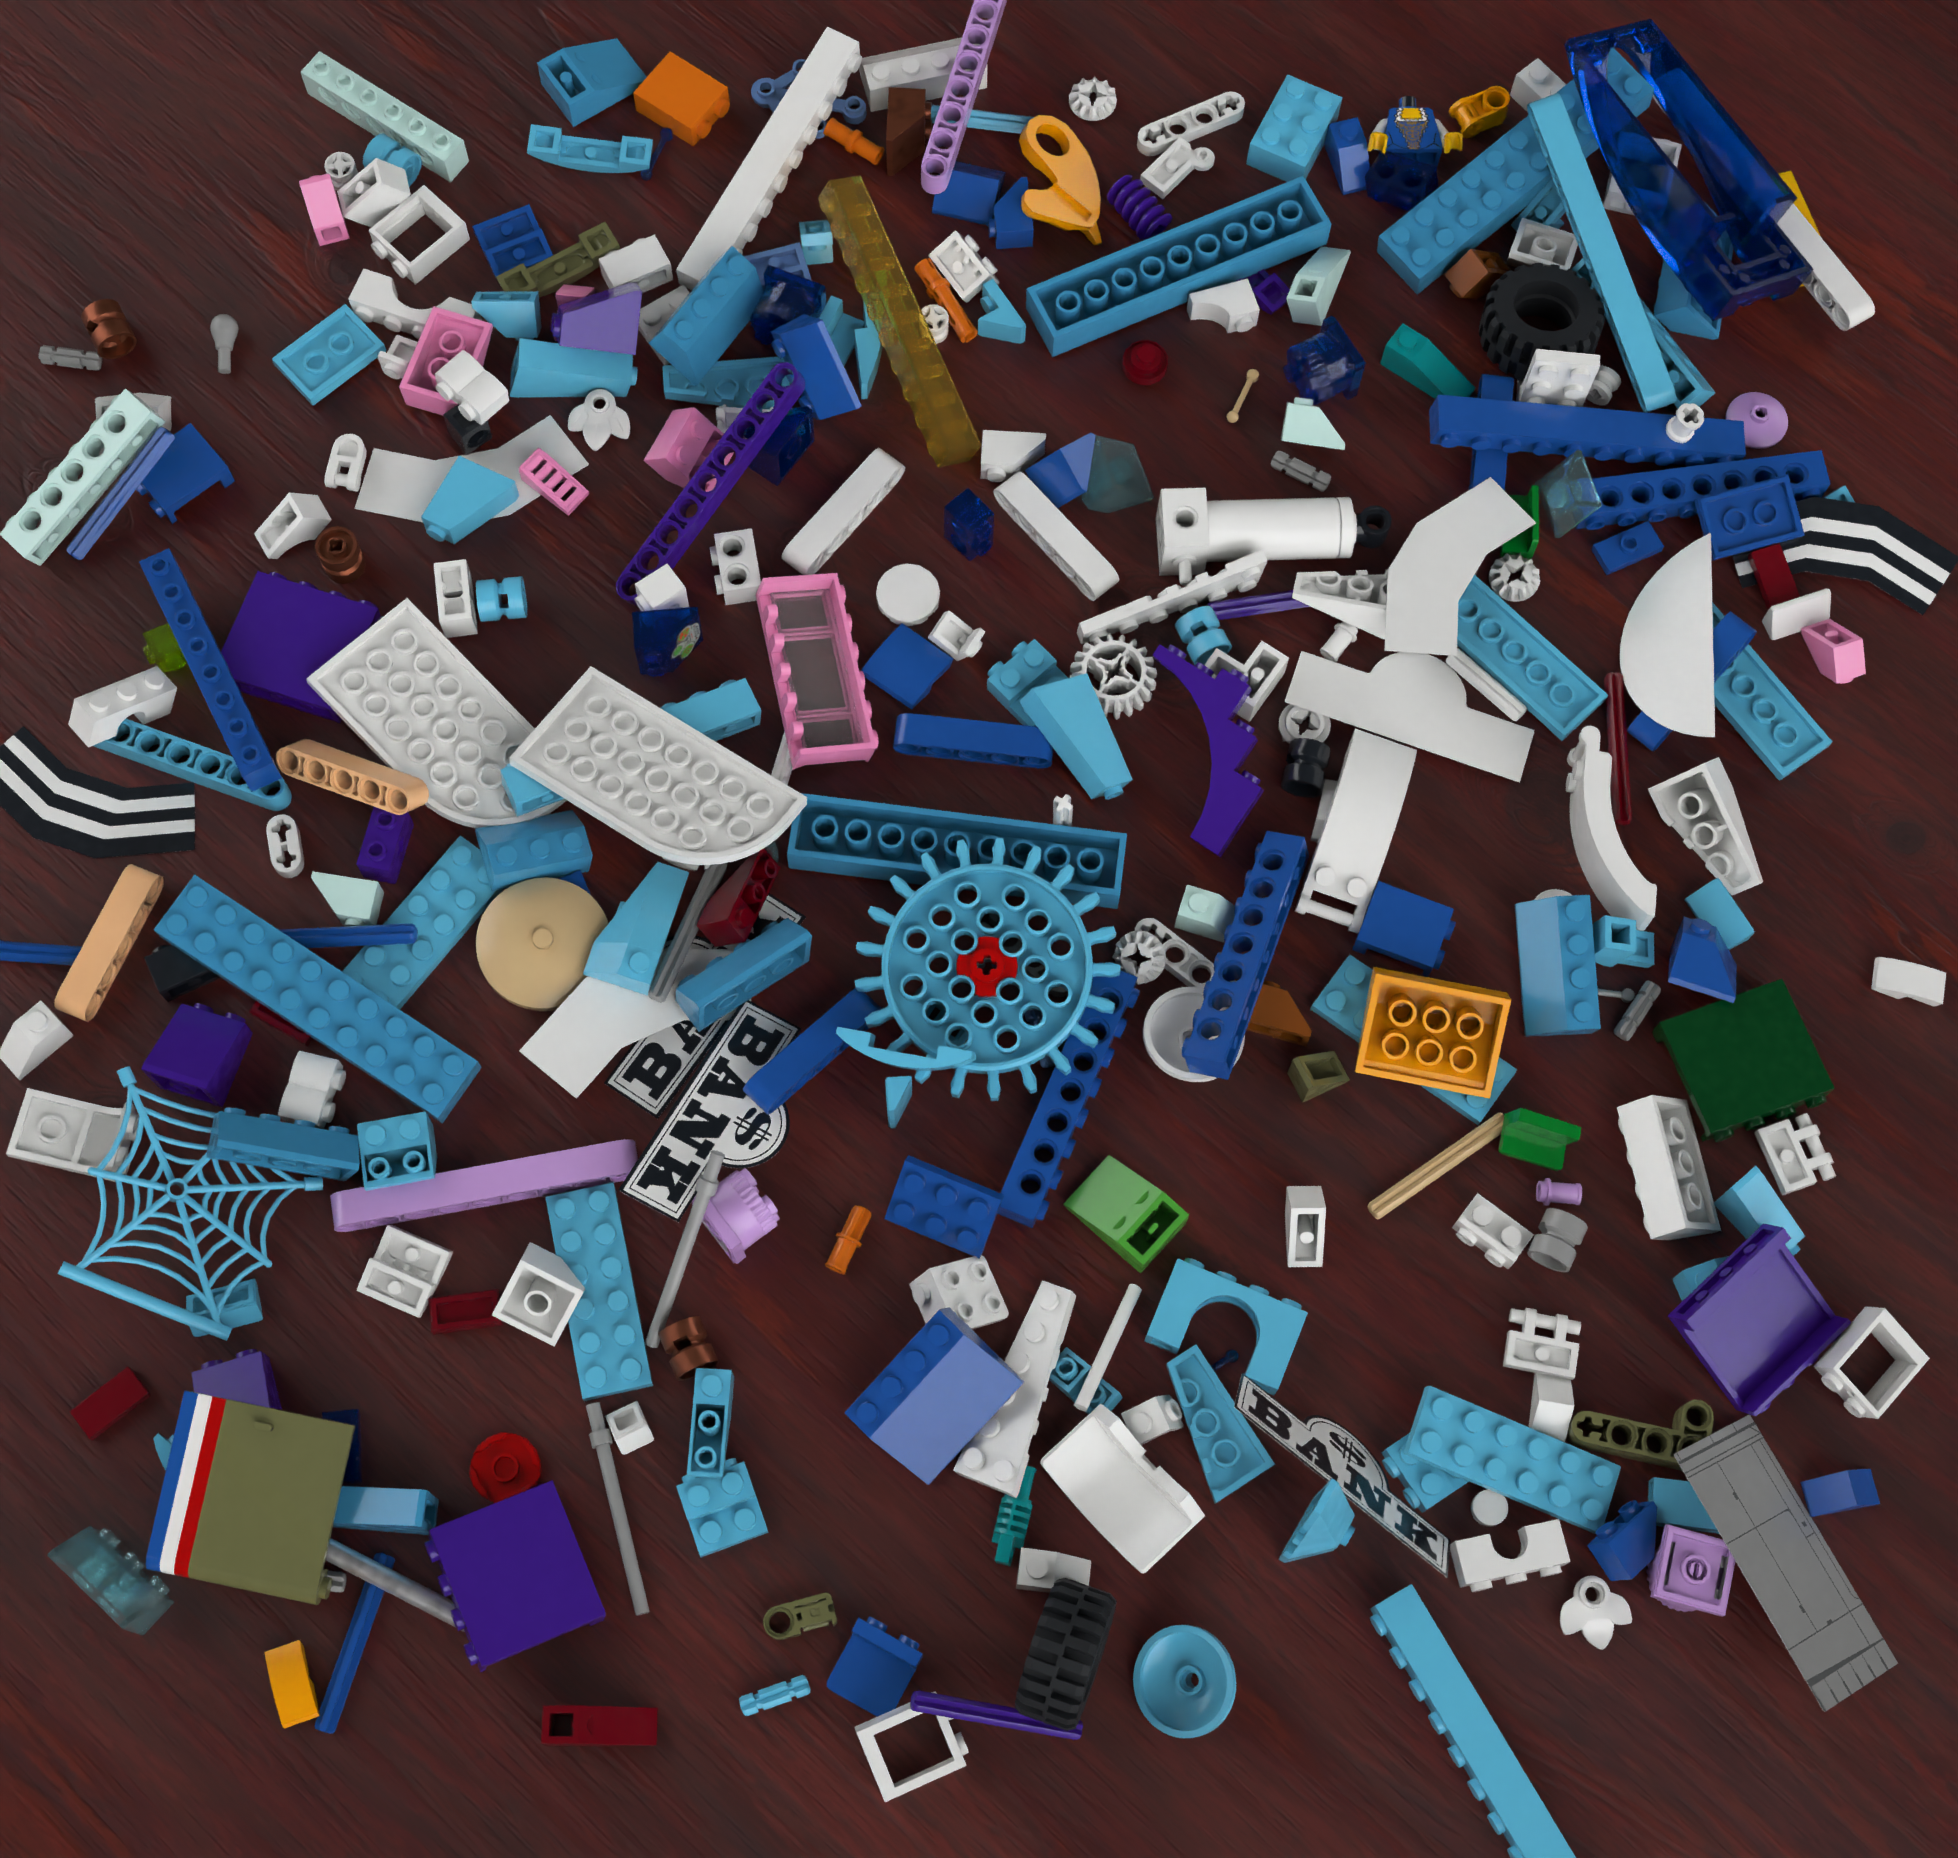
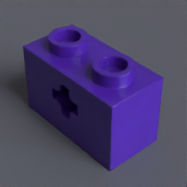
(384, 845)

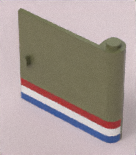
(249, 1499)

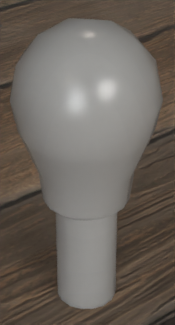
(224, 332)

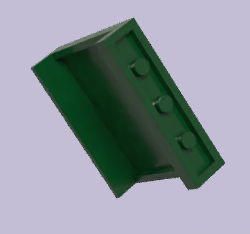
(1745, 1060)

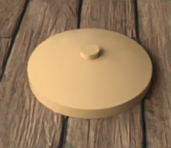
(538, 941)

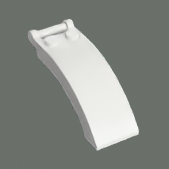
(1358, 827)
(1596, 839)

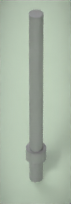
(706, 1188)
(601, 1441)

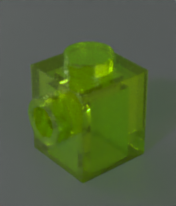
(163, 649)

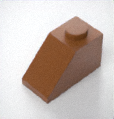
(1476, 273)
(1278, 1016)

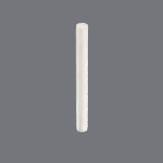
(1107, 1347)

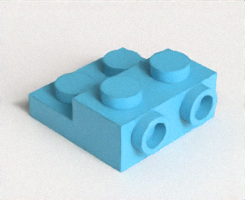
(1027, 669)
(1422, 1482)
(722, 1509)

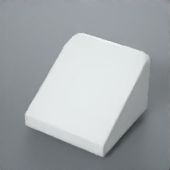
(629, 1428)

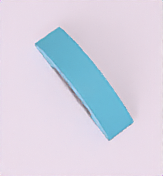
(589, 154)
(945, 1059)

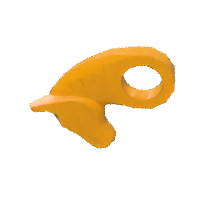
(1075, 192)

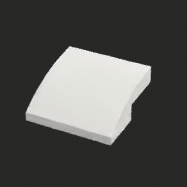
(404, 1271)

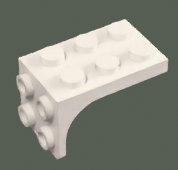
(1558, 378)
(70, 1133)

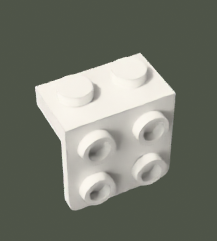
(964, 1287)

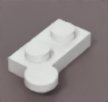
(1175, 165)

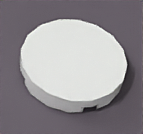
(908, 594)

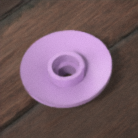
(1758, 431)

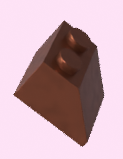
(907, 126)

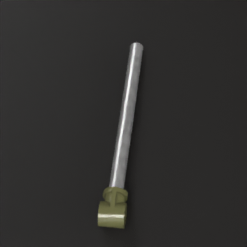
(390, 1581)

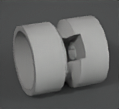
(1558, 1237)

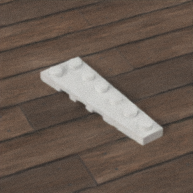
(1238, 575)
(1000, 1449)

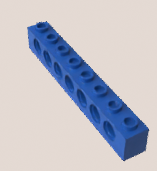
(1804, 468)
(210, 670)
(1217, 1056)
(1028, 1207)

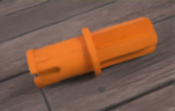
(848, 1239)

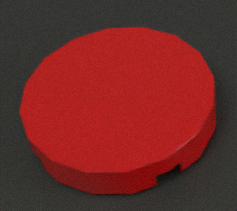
(504, 1466)

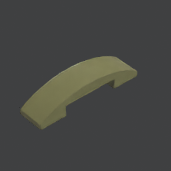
(564, 266)

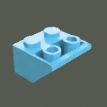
(397, 1150)

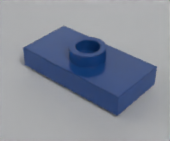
(1627, 548)

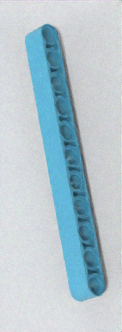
(1601, 253)

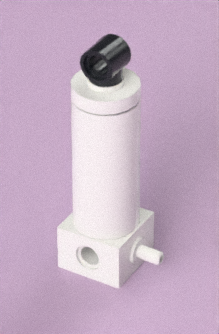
(1286, 529)

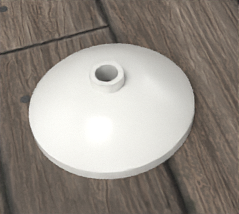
(1168, 1025)

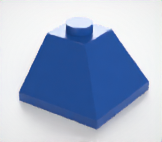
(1702, 960)

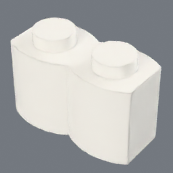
(471, 387)
(312, 1089)

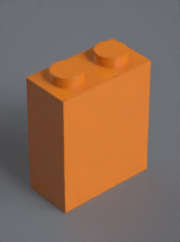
(682, 99)

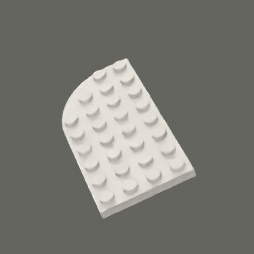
(428, 716)
(655, 776)

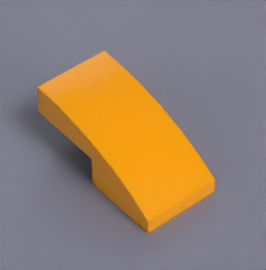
(291, 1684)

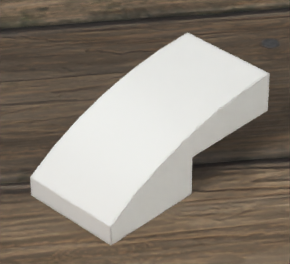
(1909, 980)

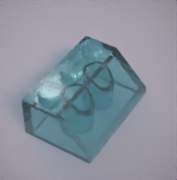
(113, 1579)

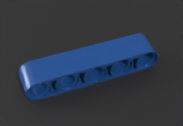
(1491, 461)
(1729, 640)
(972, 741)
(808, 1052)

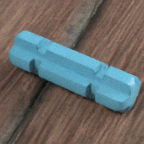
(774, 1695)

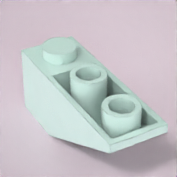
(1316, 285)

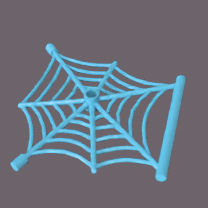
(80, 1274)

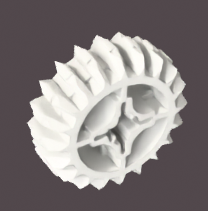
(1132, 691)

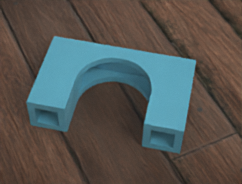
(1275, 1321)

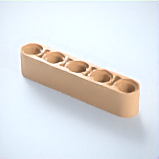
(352, 776)
(109, 943)

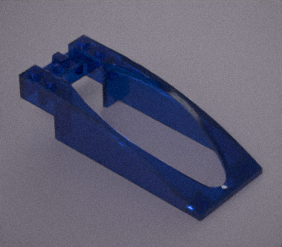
(1670, 211)

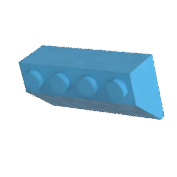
(1679, 309)
(710, 316)
(1557, 966)
(744, 972)
(284, 1145)

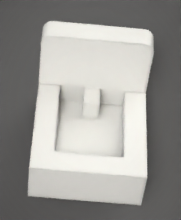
(397, 357)
(956, 637)
(1153, 1418)

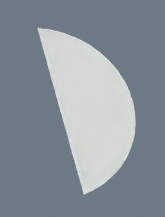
(1670, 644)

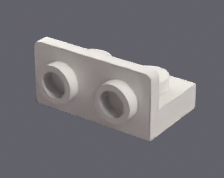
(962, 265)
(1492, 1232)

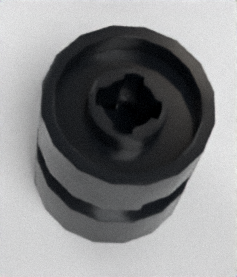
(1305, 767)

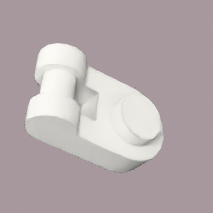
(350, 453)

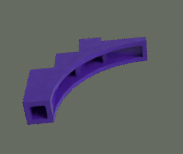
(1219, 700)

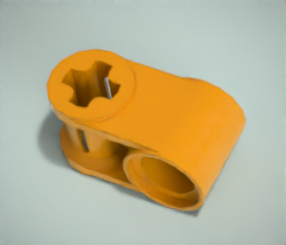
(1477, 113)

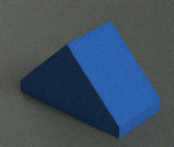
(1840, 1492)

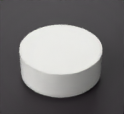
(1489, 1508)

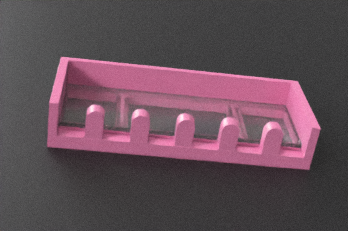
(816, 669)

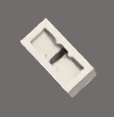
(740, 566)
(455, 598)

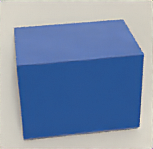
(970, 193)
(1065, 472)

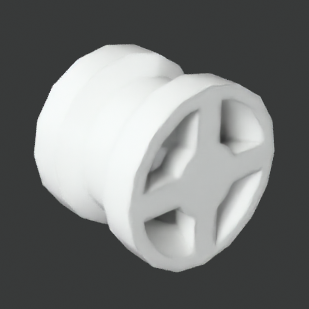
(336, 165)
(939, 319)
(1603, 385)

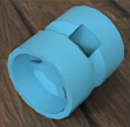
(390, 151)
(490, 599)
(1201, 633)

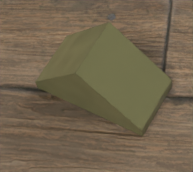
(1316, 1074)

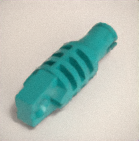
(1013, 1520)

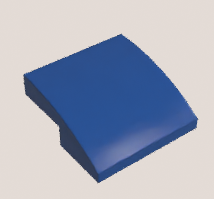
(512, 240)
(906, 666)

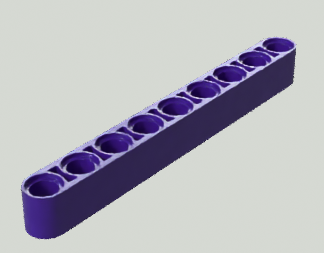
(711, 468)

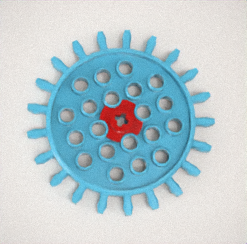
(1070, 971)

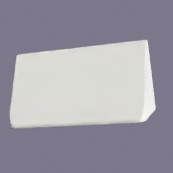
(1797, 613)

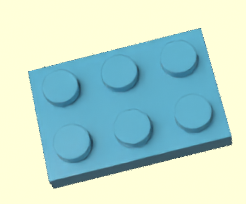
(328, 354)

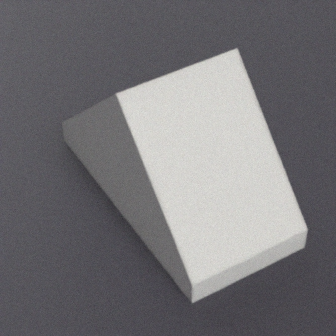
(1551, 1405)

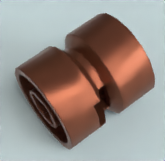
(108, 329)
(340, 555)
(695, 1356)

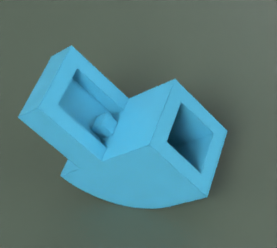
(1620, 943)

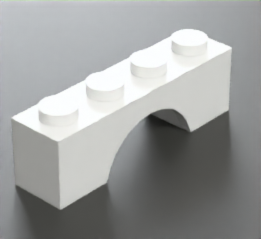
(377, 300)

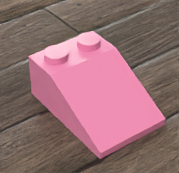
(441, 340)

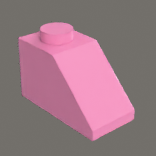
(1835, 650)

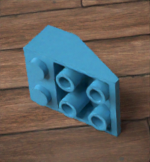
(589, 78)

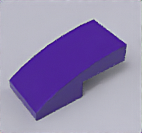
(1268, 291)

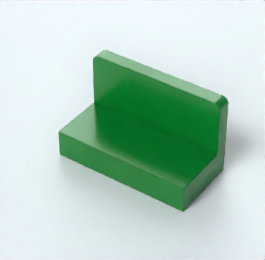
(1526, 541)
(1536, 1138)

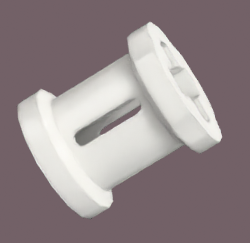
(1682, 426)

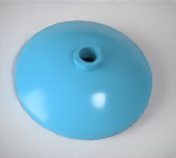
(1165, 1684)

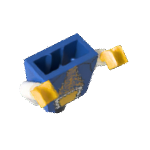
(1413, 133)

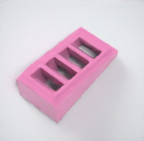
(538, 467)

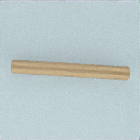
(1436, 1166)

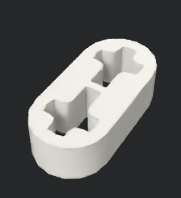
(292, 845)

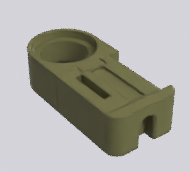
(803, 1614)

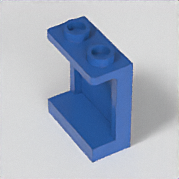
(183, 473)
(1405, 927)

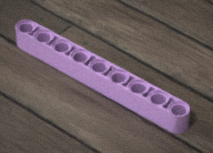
(960, 83)
(485, 1185)

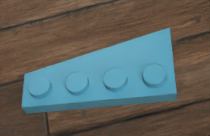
(725, 383)
(1219, 1432)

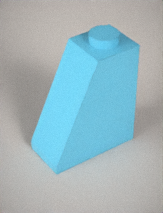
(467, 501)
(1755, 1202)

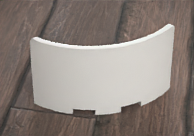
(1120, 1489)

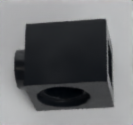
(466, 433)

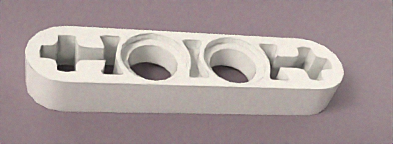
(1188, 120)
(1192, 958)

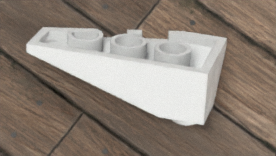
(1351, 598)
(1708, 818)

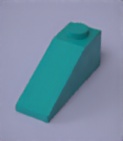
(1423, 365)

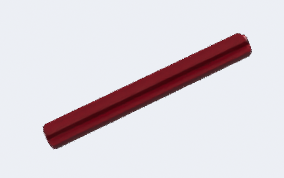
(1618, 748)

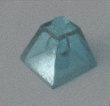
(1115, 477)
(1568, 494)

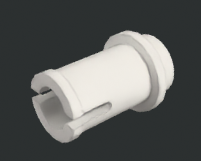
(1339, 640)

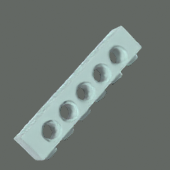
(384, 114)
(81, 494)

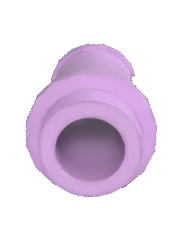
(1558, 1192)

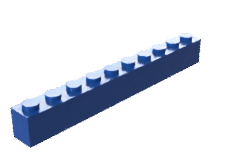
(1594, 431)

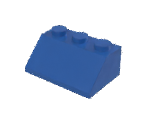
(811, 351)

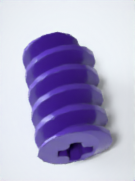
(1138, 207)

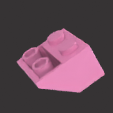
(684, 446)

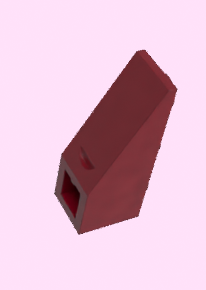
(738, 901)
(599, 1725)

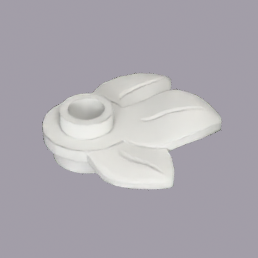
(599, 423)
(1595, 1617)

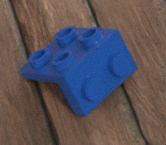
(874, 1667)

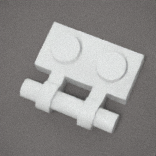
(1786, 1157)
(1541, 1353)

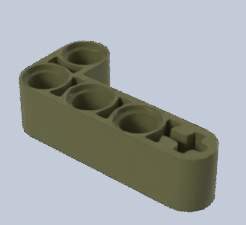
(1637, 1432)

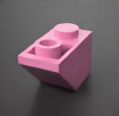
(324, 209)

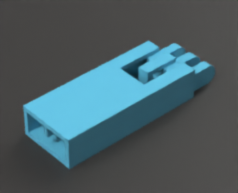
(1679, 1505)

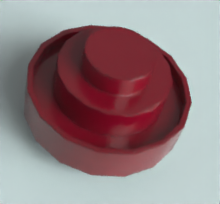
(1145, 362)

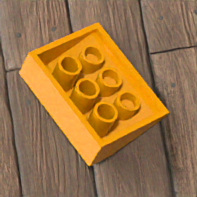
(1432, 1032)

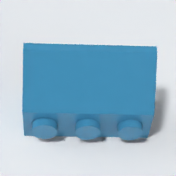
(534, 849)

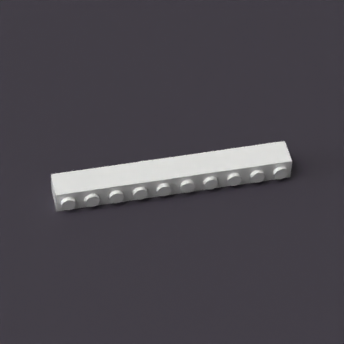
(773, 154)

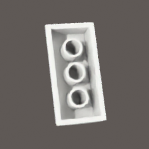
(912, 68)
(1667, 1168)

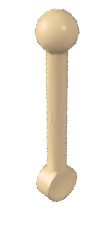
(1252, 377)

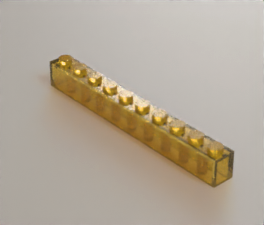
(899, 321)

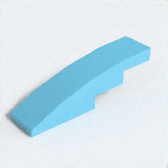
(868, 354)

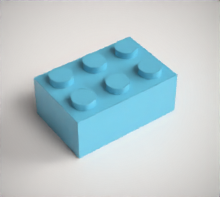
(1293, 130)

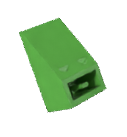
(1127, 1212)

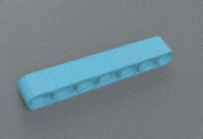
(196, 766)

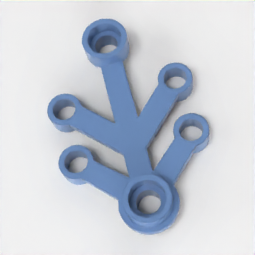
(777, 87)

